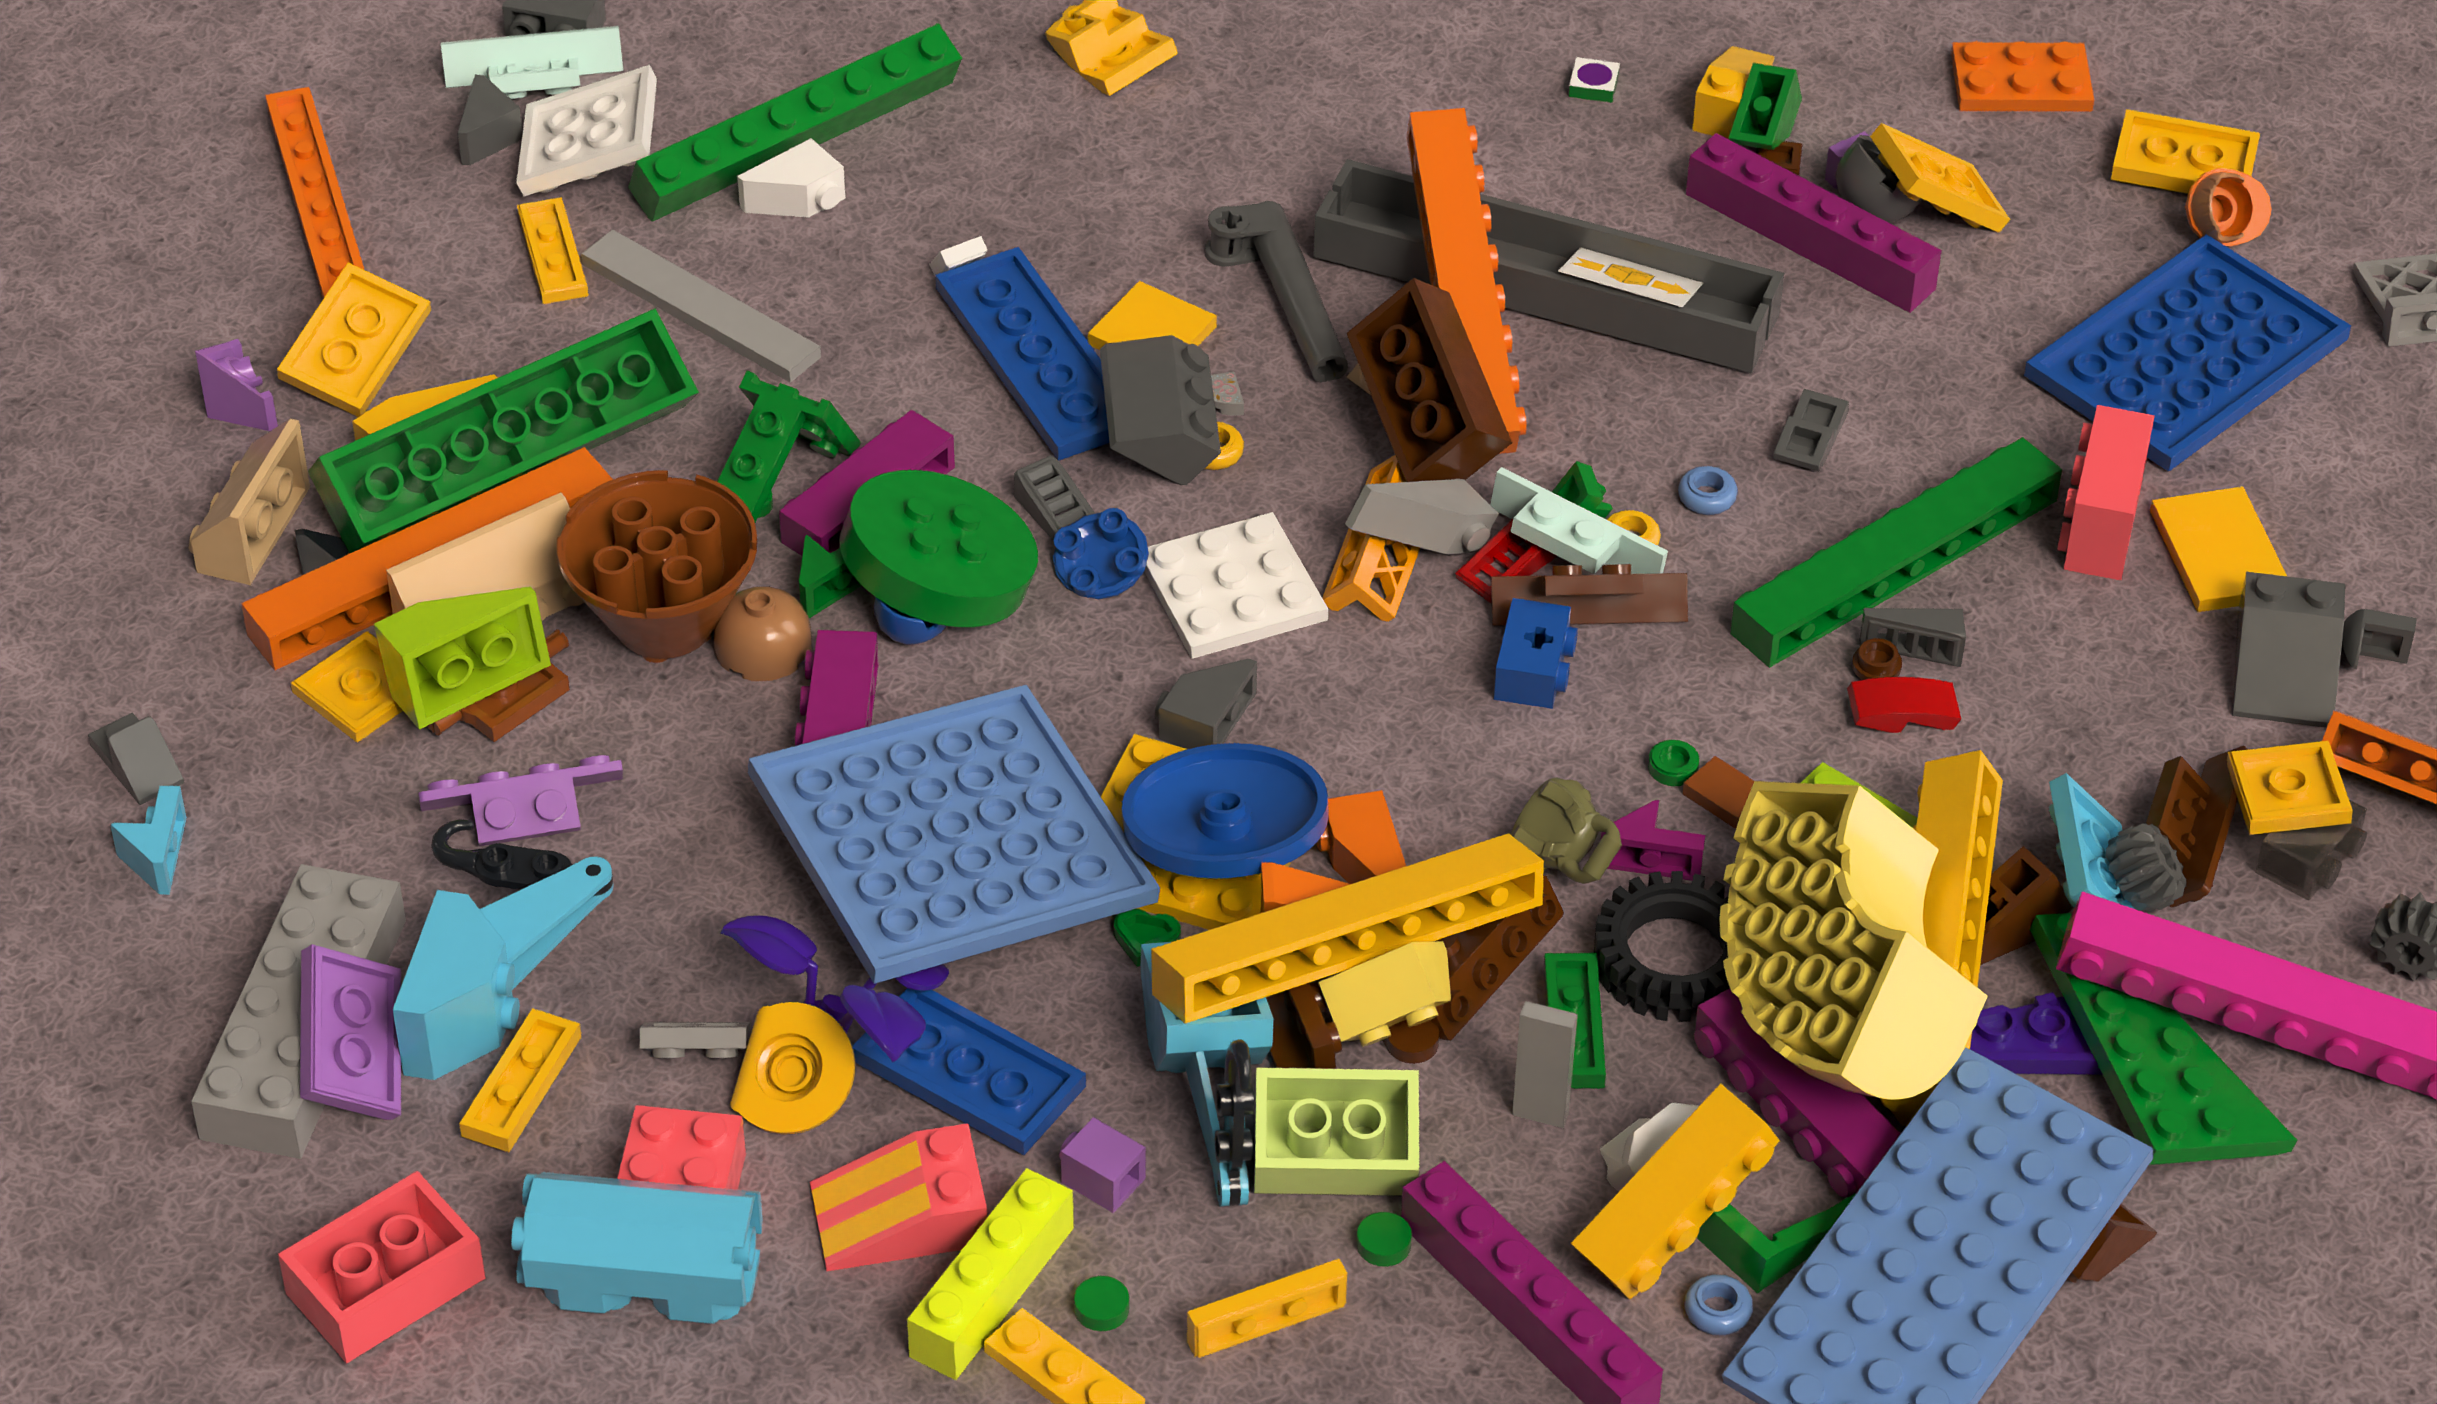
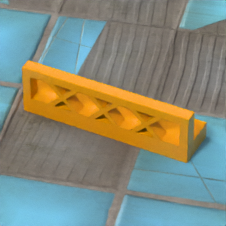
(1365, 558)

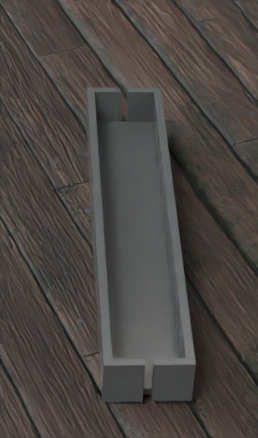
(1376, 227)

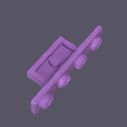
(524, 804)

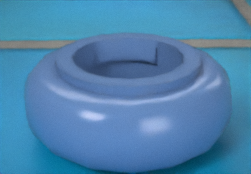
(1705, 502)
(1715, 1321)

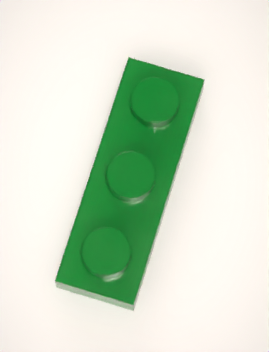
(1574, 987)

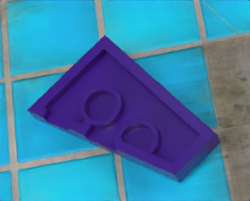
(2034, 1038)

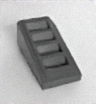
(1042, 481)
(1930, 635)

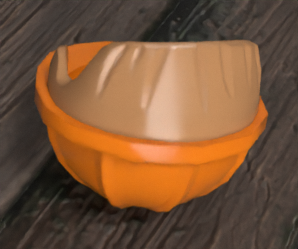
(2228, 206)

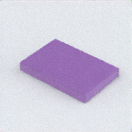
(349, 1033)

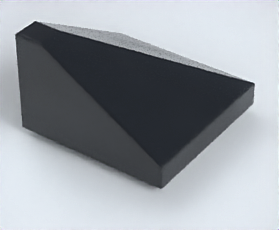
(318, 549)

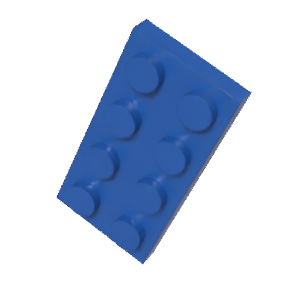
(978, 1072)

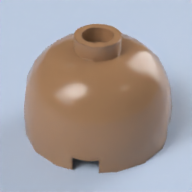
(763, 634)

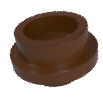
(1877, 659)

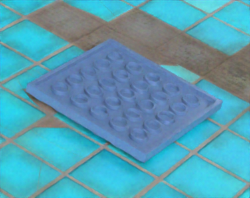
(951, 832)

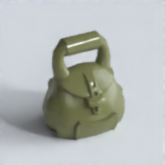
(1561, 829)

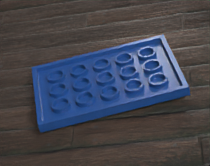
(2191, 347)

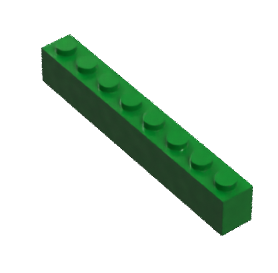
(812, 111)
(1895, 551)

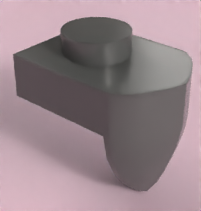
(2377, 636)

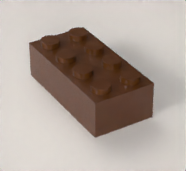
(1428, 385)

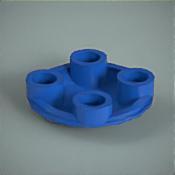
(1100, 554)

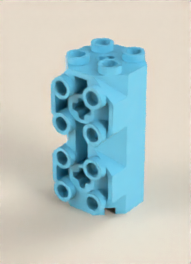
(620, 1239)

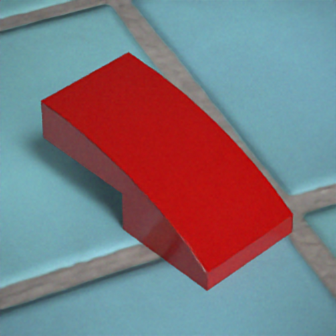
(1894, 701)

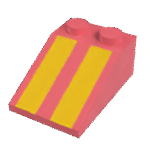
(901, 1200)

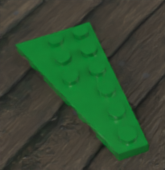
(2162, 1071)

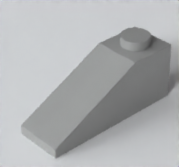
(1425, 514)

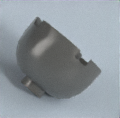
(1870, 184)

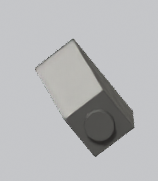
(1206, 704)

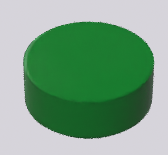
(1673, 762)
(1384, 1239)
(1101, 1303)

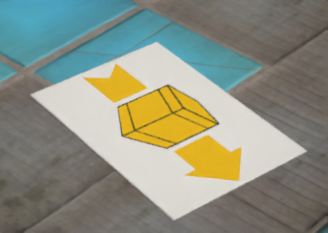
(1631, 277)

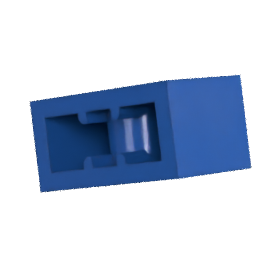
(1533, 653)

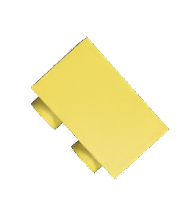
(1388, 991)

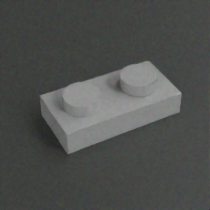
(672, 1038)

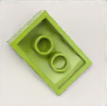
(460, 650)

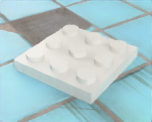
(587, 131)
(1233, 585)

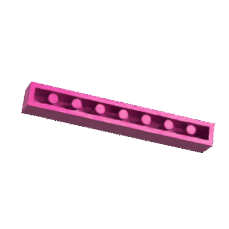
(2252, 993)

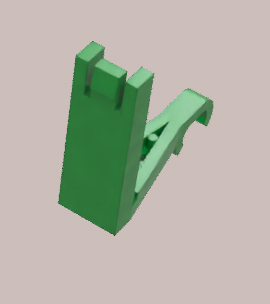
(1755, 1256)

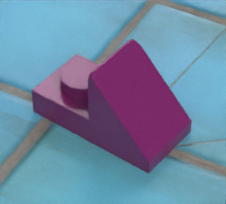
(1653, 849)

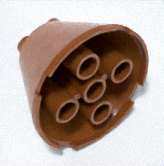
(658, 558)

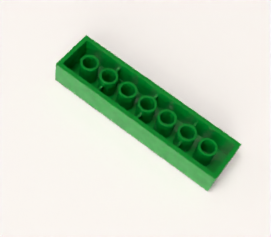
(503, 430)

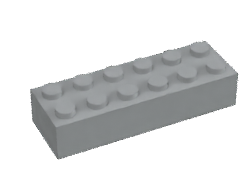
(254, 1074)

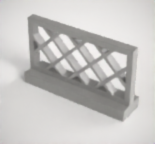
(2405, 313)

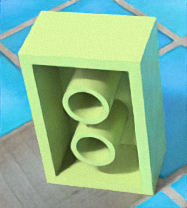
(1336, 1131)

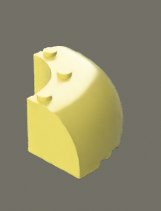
(1835, 942)

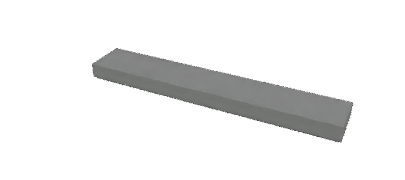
(701, 305)

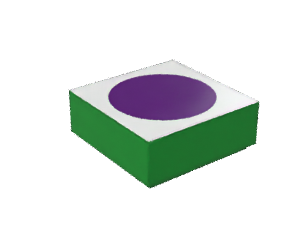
(1594, 80)

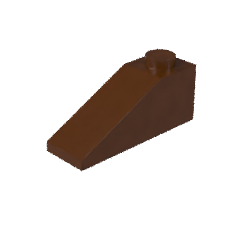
(2016, 895)

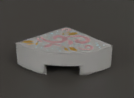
(1227, 394)

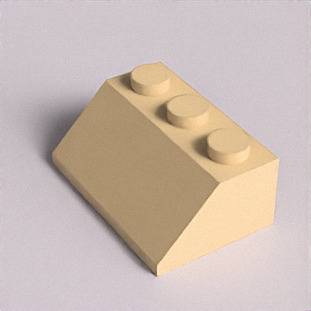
(253, 507)

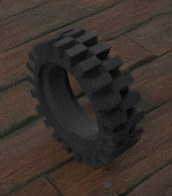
(1643, 905)

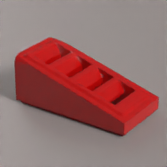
(1494, 550)

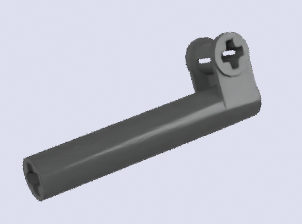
(1265, 235)

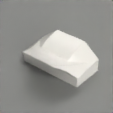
(1640, 1141)

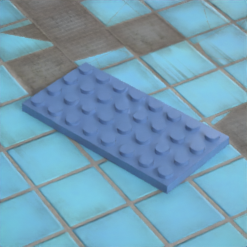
(1944, 1249)

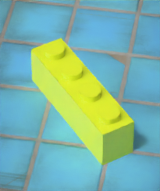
(990, 1274)

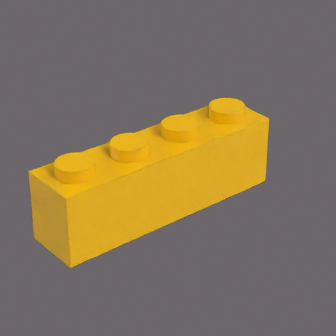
(1676, 1192)

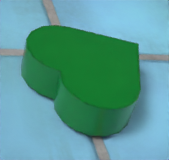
(1139, 928)

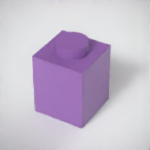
(1102, 1164)

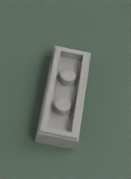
(1544, 1064)

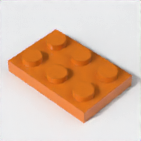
(2022, 76)

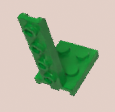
(770, 433)

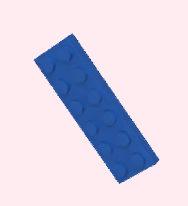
(1031, 348)

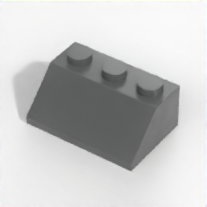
(1161, 405)

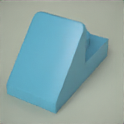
(154, 846)

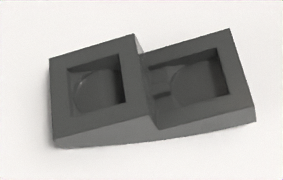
(1811, 430)

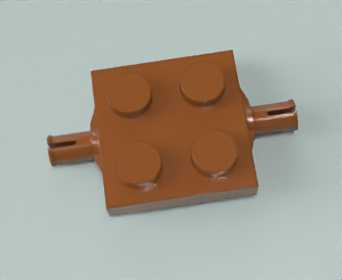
(516, 703)

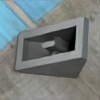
(488, 122)

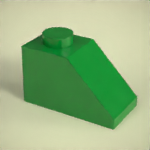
(1767, 107)

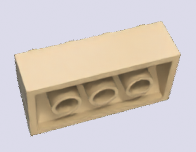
(494, 558)

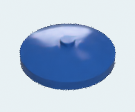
(1225, 810)

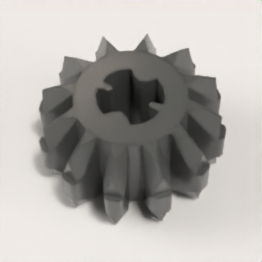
(2145, 867)
(2408, 936)

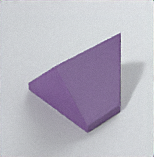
(230, 387)

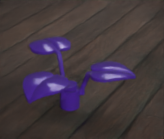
(882, 1015)

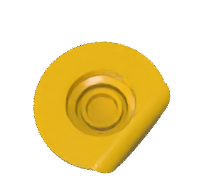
(794, 1069)

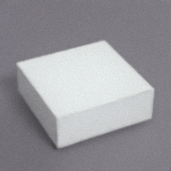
(958, 255)

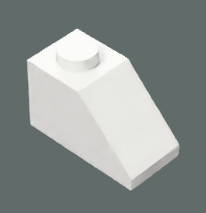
(793, 183)

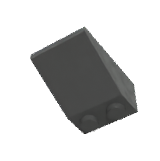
(2288, 649)

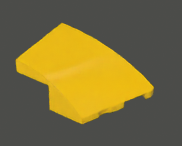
(1109, 40)

